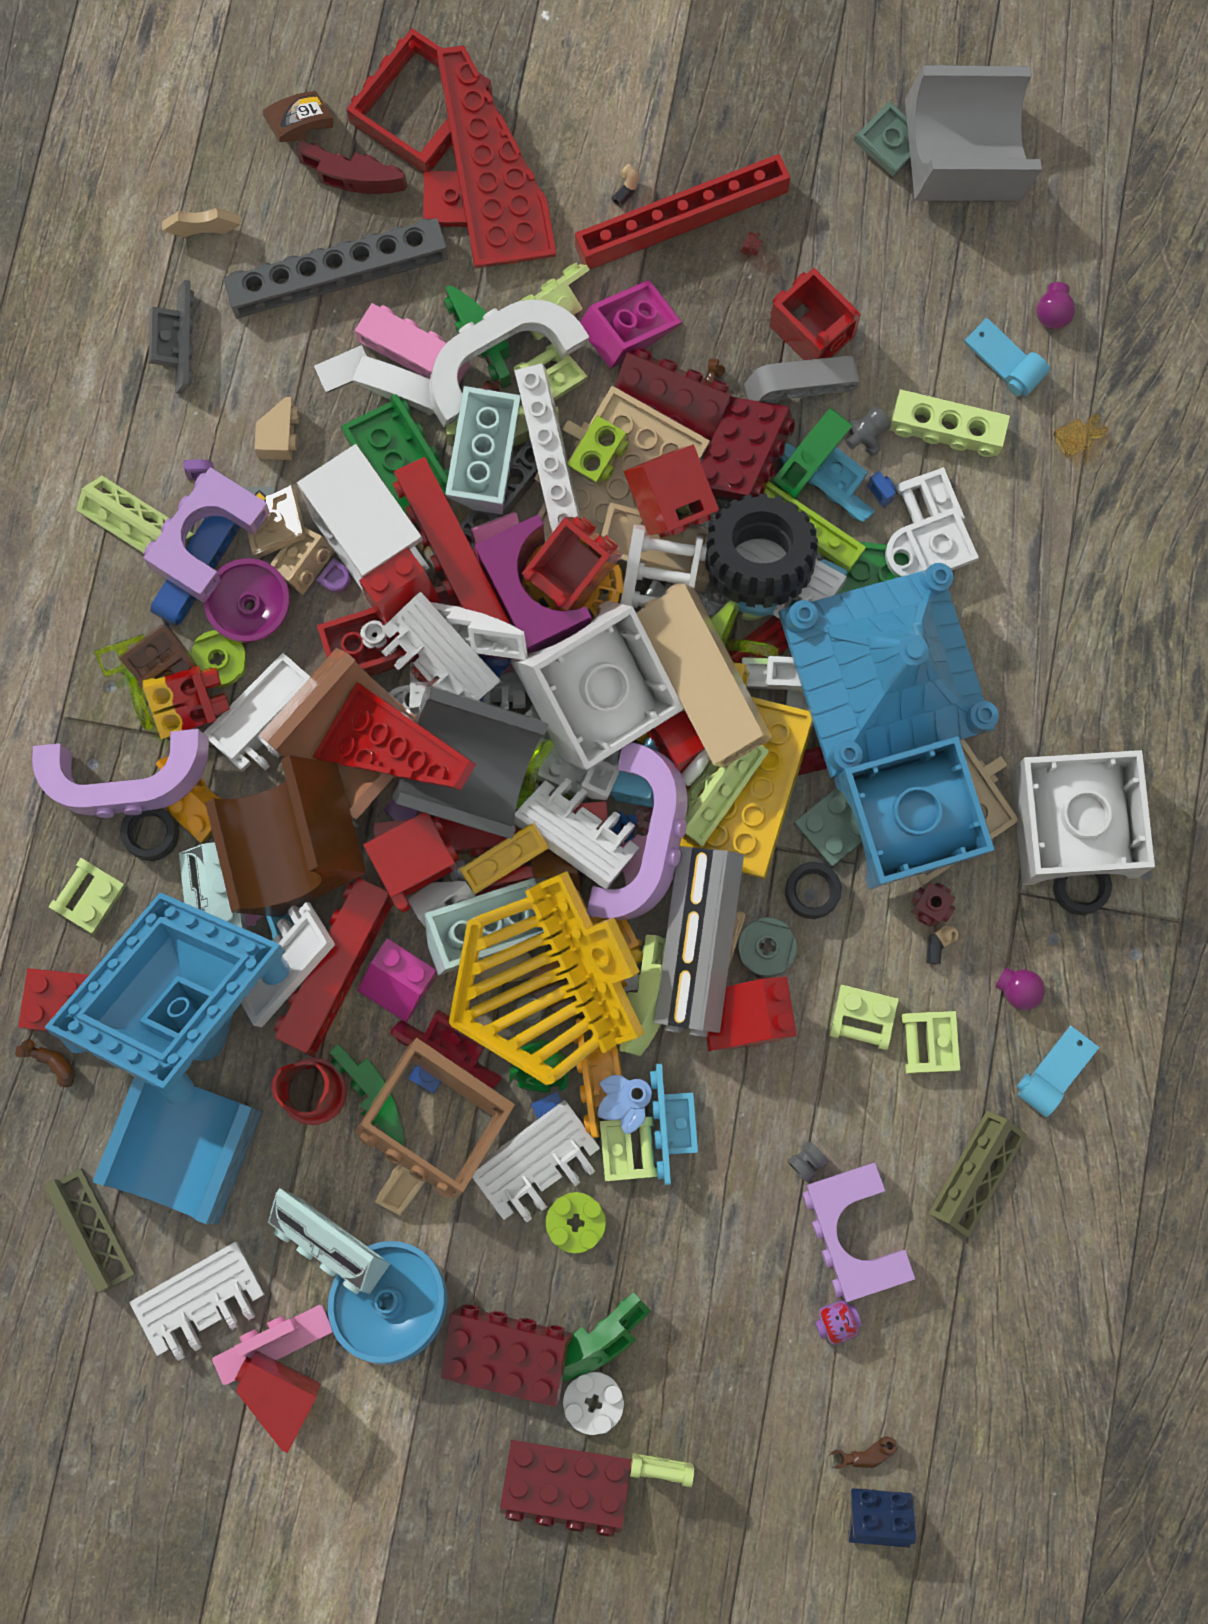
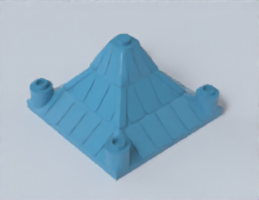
(886, 669)
(167, 994)

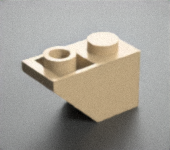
(275, 432)

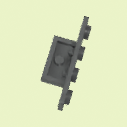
(170, 337)

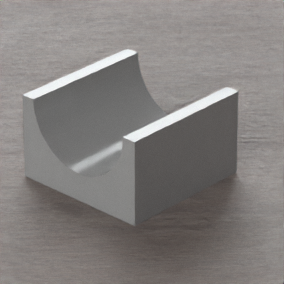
(969, 133)

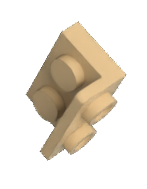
(303, 560)

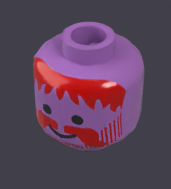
(838, 1322)

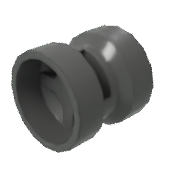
(809, 1154)

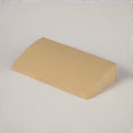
(619, 527)

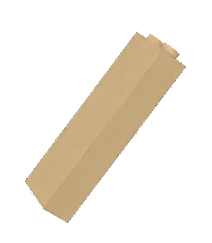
(703, 675)

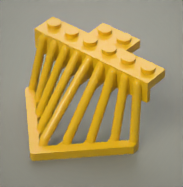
(589, 957)

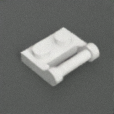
(936, 493)

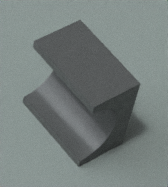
(493, 739)

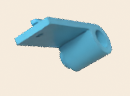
(1007, 360)
(1056, 1072)

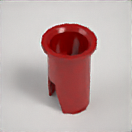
(331, 1100)

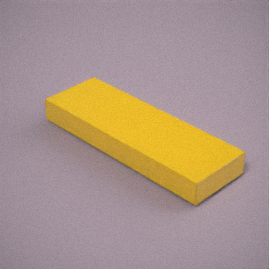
(504, 858)

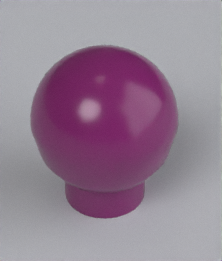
(1056, 306)
(1021, 988)

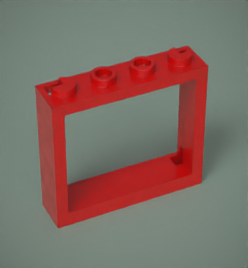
(376, 86)

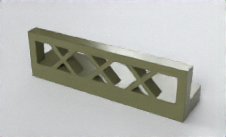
(974, 1170)
(79, 1236)

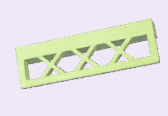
(119, 520)
(719, 793)

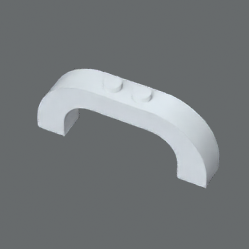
(526, 315)

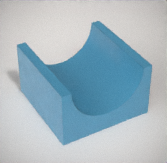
(916, 812)
(179, 1152)

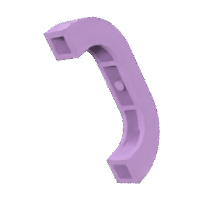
(175, 780)
(662, 842)

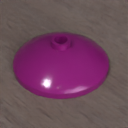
(242, 583)

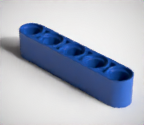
(207, 546)

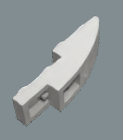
(772, 673)

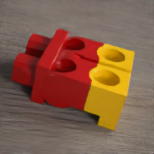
(183, 700)

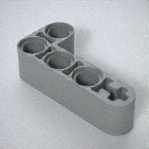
(802, 379)

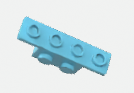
(839, 481)
(677, 1124)

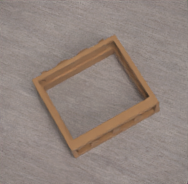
(459, 1081)

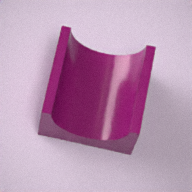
(503, 561)

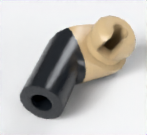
(629, 187)
(939, 940)

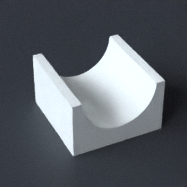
(358, 514)
(599, 686)
(1082, 816)

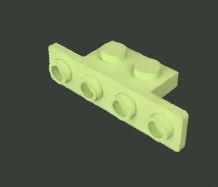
(559, 291)

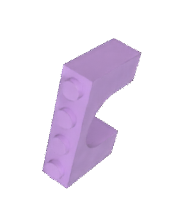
(211, 497)
(853, 1276)

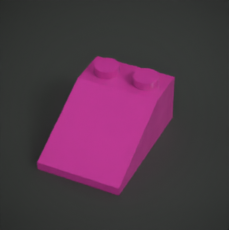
(628, 321)

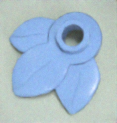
(621, 1104)

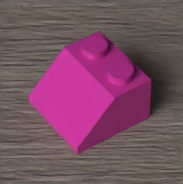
(397, 980)

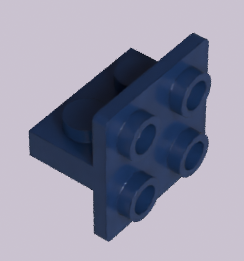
(882, 1518)

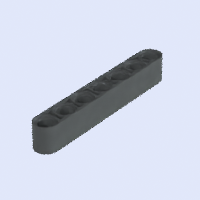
(514, 493)

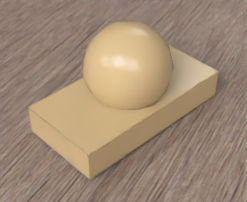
(399, 1190)

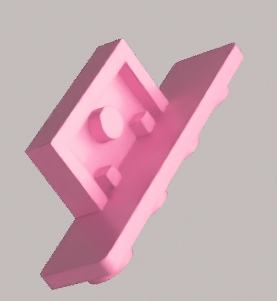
(276, 1342)

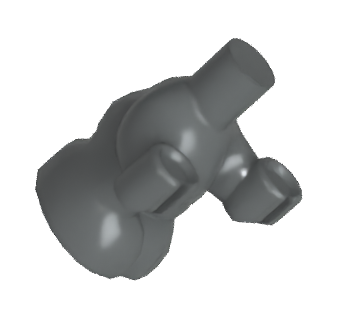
(869, 429)

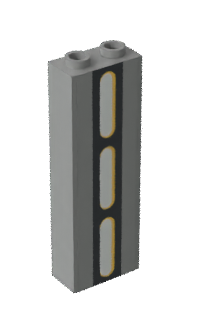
(699, 940)

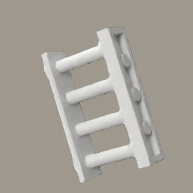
(636, 570)

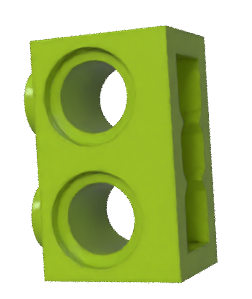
(591, 448)

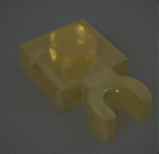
(1077, 436)

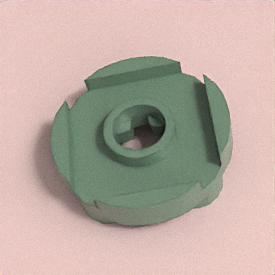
(781, 938)

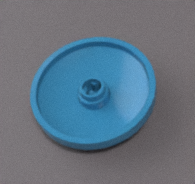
(398, 1314)

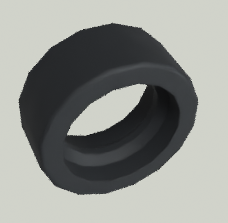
(150, 854)
(813, 868)
(1078, 908)

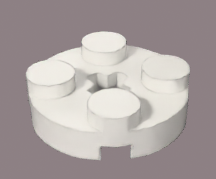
(609, 1395)

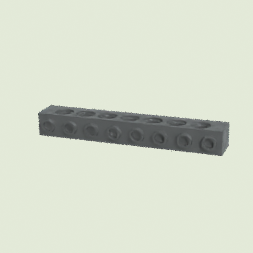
(347, 275)

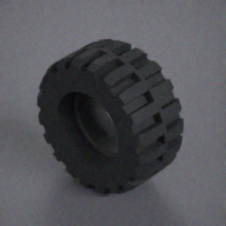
(761, 519)

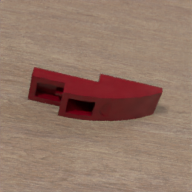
(359, 175)

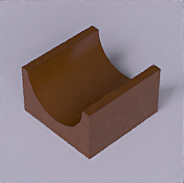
(286, 840)

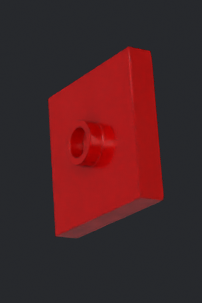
(443, 198)

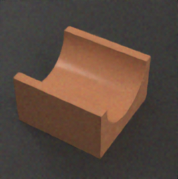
(310, 713)

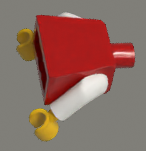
(681, 744)

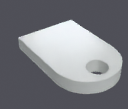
(931, 541)

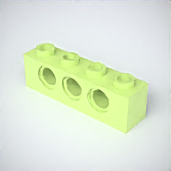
(963, 417)

